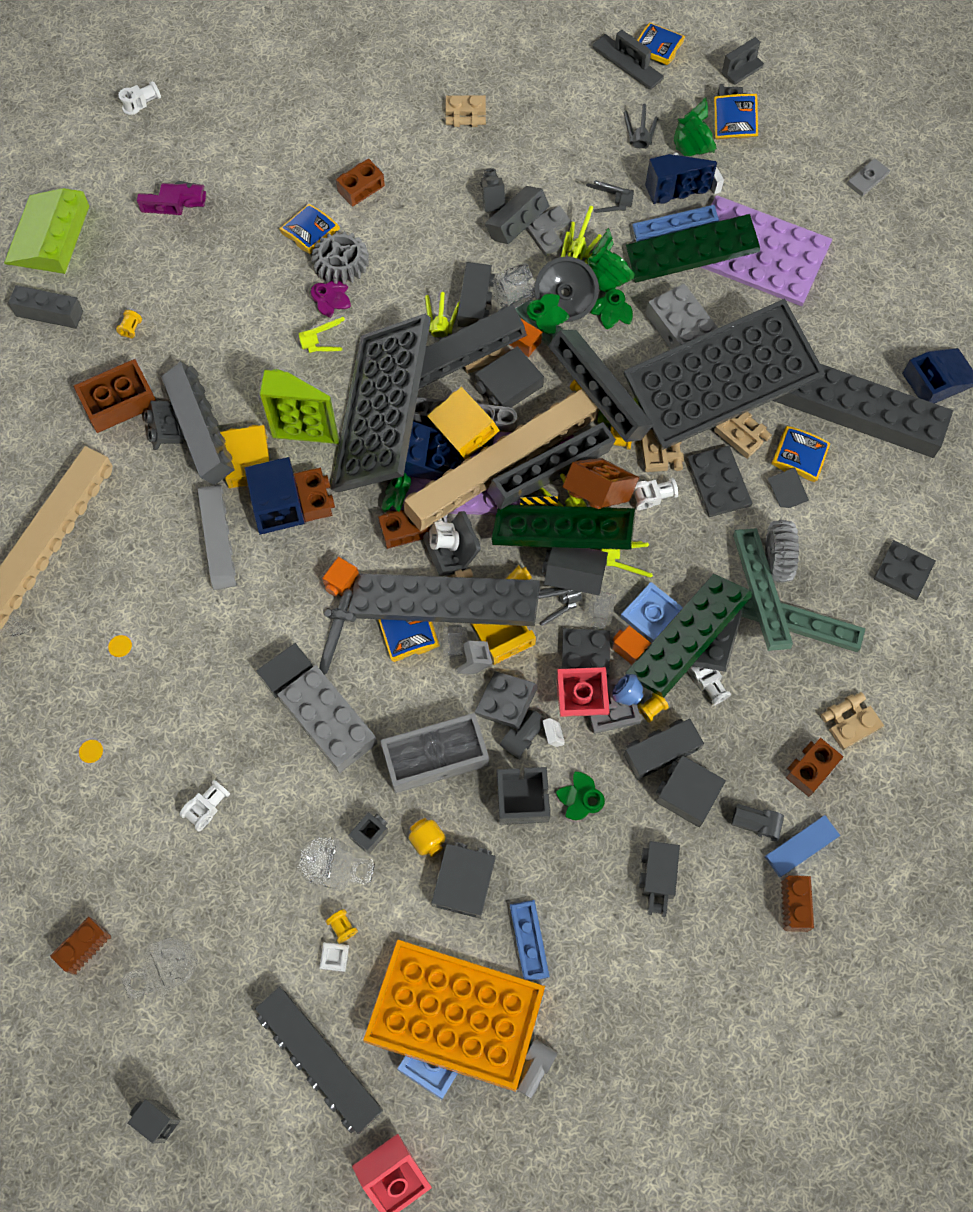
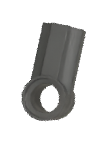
(520, 739)
(761, 822)

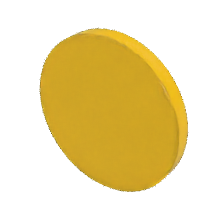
(120, 646)
(90, 751)

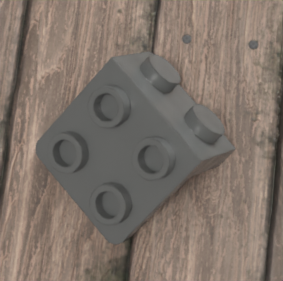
(469, 546)

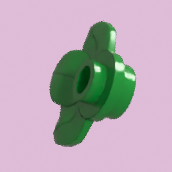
(612, 311)
(550, 313)
(396, 493)
(577, 797)

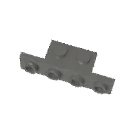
(629, 56)

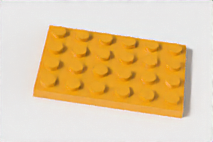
(455, 1015)

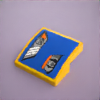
(661, 42)
(736, 116)
(308, 228)
(801, 451)
(408, 637)

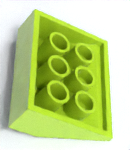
(48, 230)
(297, 409)

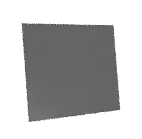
(788, 489)

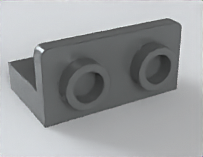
(742, 61)
(162, 424)

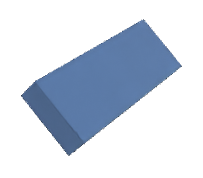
(802, 846)
(529, 941)

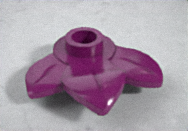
(332, 299)

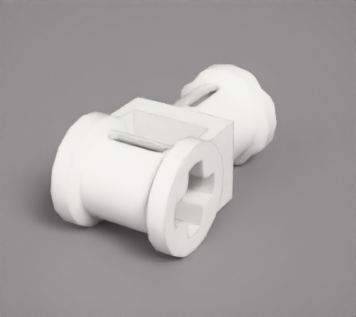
(138, 97)
(650, 493)
(443, 535)
(709, 681)
(204, 806)

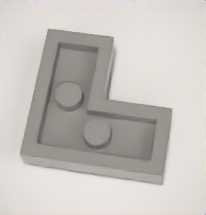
(544, 230)
(620, 714)

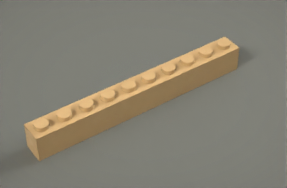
(510, 451)
(49, 527)

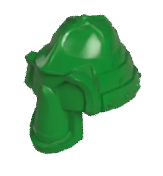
(693, 135)
(608, 266)

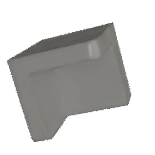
(477, 657)

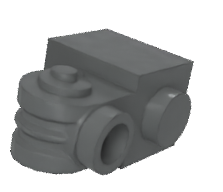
(492, 190)

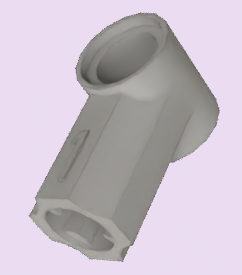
(536, 1064)

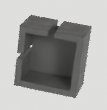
(521, 799)

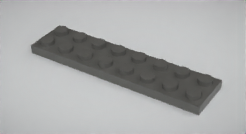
(445, 599)

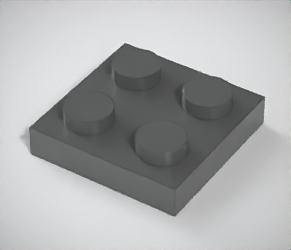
(904, 570)
(586, 649)
(506, 699)

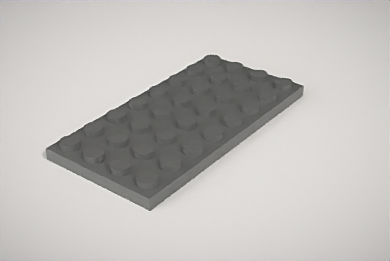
(724, 373)
(381, 405)

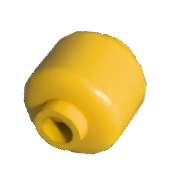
(427, 837)

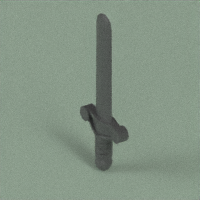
(338, 615)

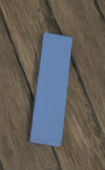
(675, 223)

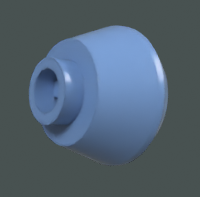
(628, 690)

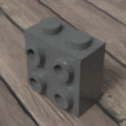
(689, 790)

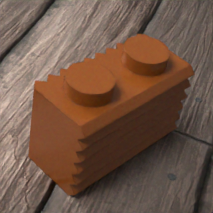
(797, 903)
(80, 946)

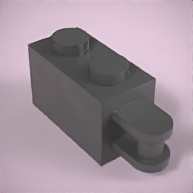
(660, 874)

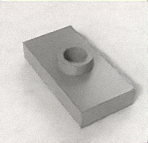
(868, 177)

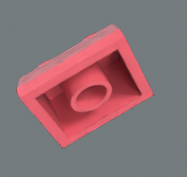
(582, 692)
(391, 1176)

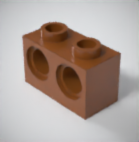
(360, 182)
(313, 495)
(404, 534)
(817, 770)

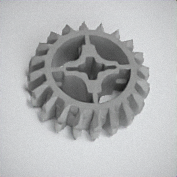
(342, 250)
(782, 550)

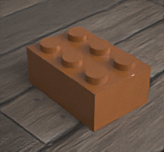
(115, 395)
(600, 482)

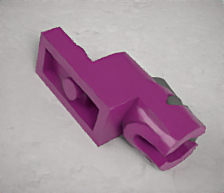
(173, 198)

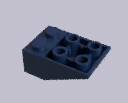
(678, 177)
(939, 374)
(430, 454)
(274, 495)

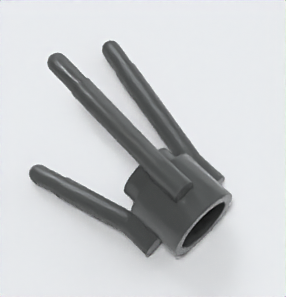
(641, 137)
(623, 196)
(566, 596)

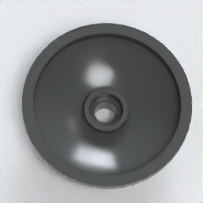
(575, 277)

